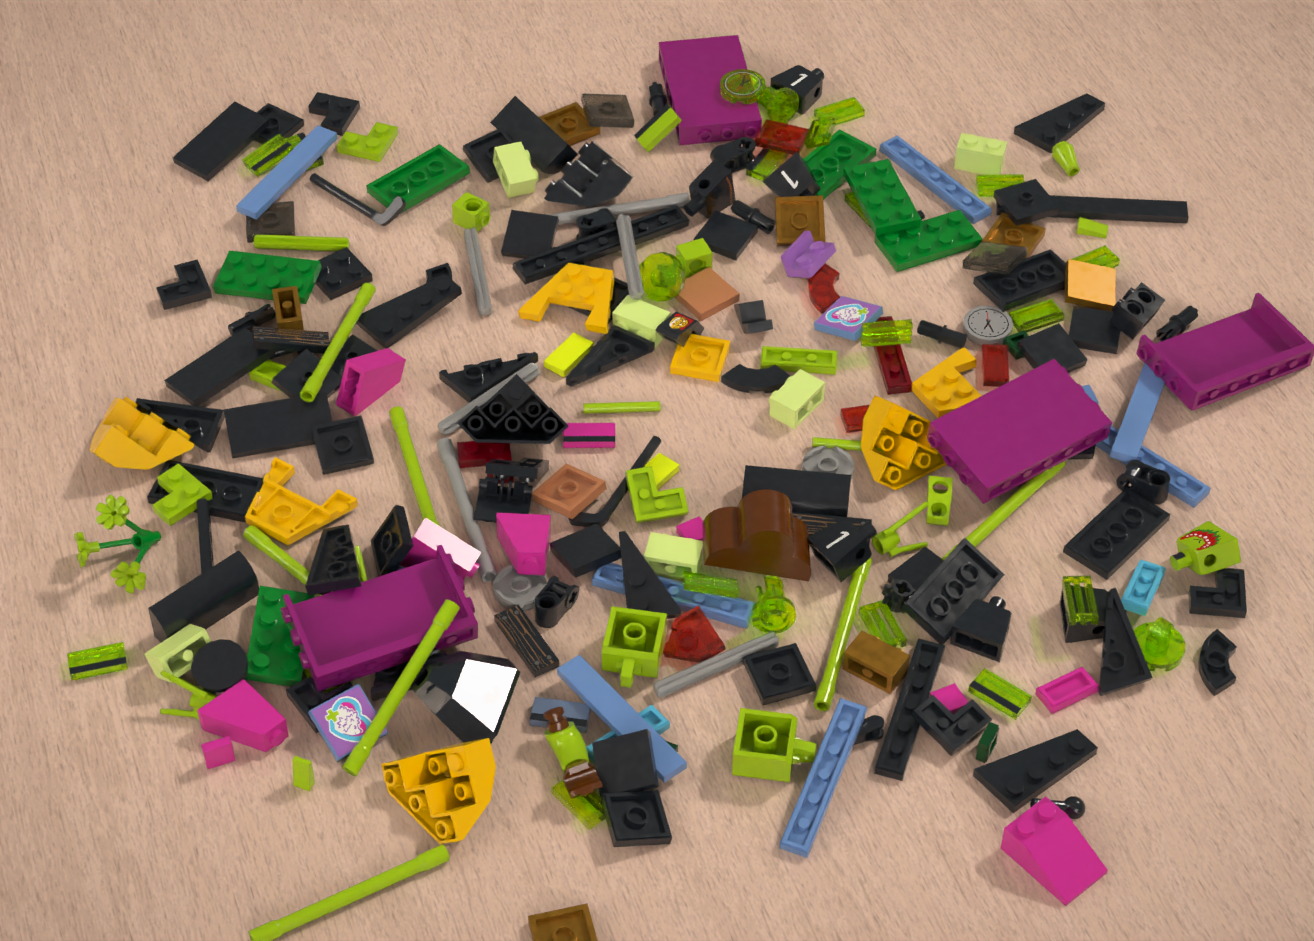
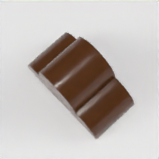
(758, 537)

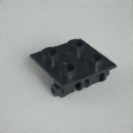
(501, 499)

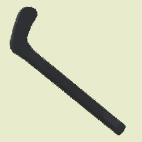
(382, 219)
(602, 517)

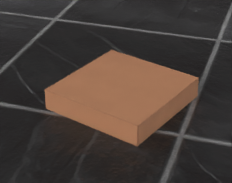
(707, 294)
(569, 491)

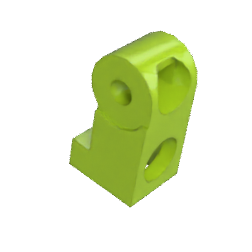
(938, 501)

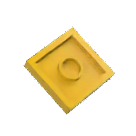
(701, 358)

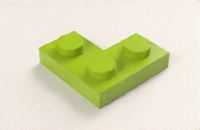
(368, 147)
(182, 497)
(652, 504)

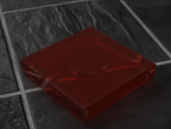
(781, 137)

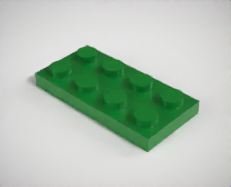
(829, 160)
(419, 177)
(882, 197)
(929, 242)
(257, 274)
(271, 650)

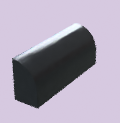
(545, 146)
(807, 490)
(206, 597)

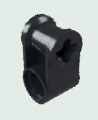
(733, 155)
(595, 222)
(1145, 481)
(554, 602)

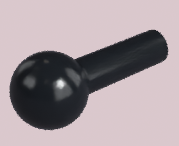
(1072, 806)

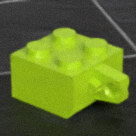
(634, 643)
(768, 745)

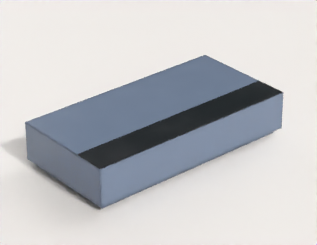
(574, 711)

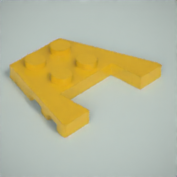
(578, 288)
(944, 387)
(289, 515)

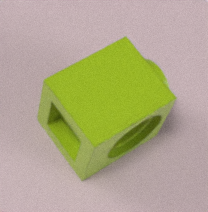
(471, 212)
(694, 256)

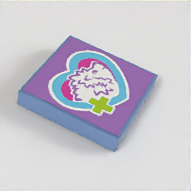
(846, 317)
(344, 721)

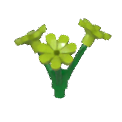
(115, 513)

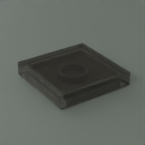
(607, 110)
(276, 220)
(995, 258)

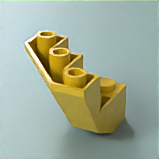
(135, 438)
(904, 442)
(444, 787)

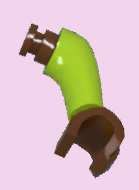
(570, 749)

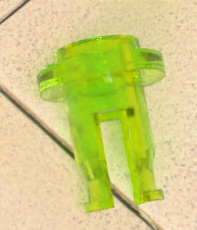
(780, 103)
(773, 609)

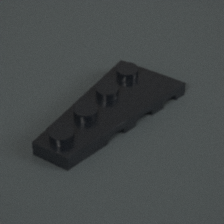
(1060, 122)
(404, 313)
(334, 562)
(1035, 769)

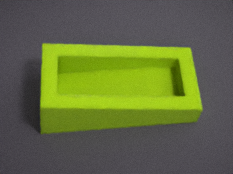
(1092, 228)
(303, 773)

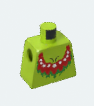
(1206, 550)

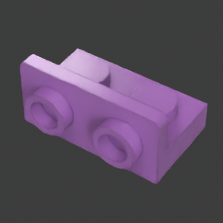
(806, 256)

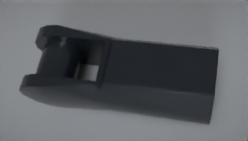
(871, 729)

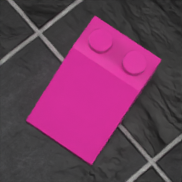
(1053, 851)

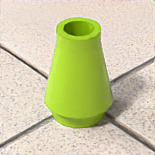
(1065, 156)

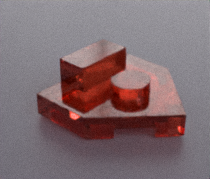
(693, 638)

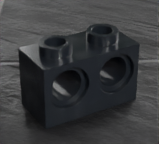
(1136, 310)

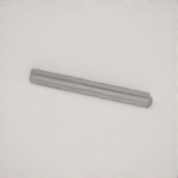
(630, 257)
(477, 272)
(450, 423)
(714, 664)

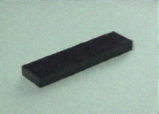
(205, 535)

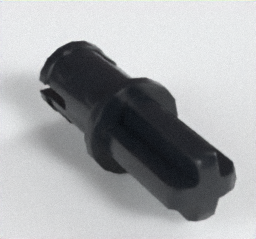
(657, 98)
(753, 216)
(252, 319)
(1178, 323)
(942, 334)

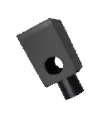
(711, 191)

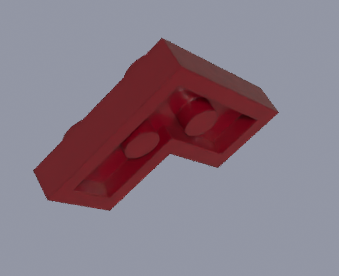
(478, 454)

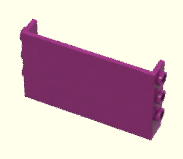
(692, 85)
(1228, 355)
(1018, 430)
(379, 623)

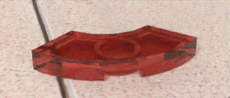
(822, 288)

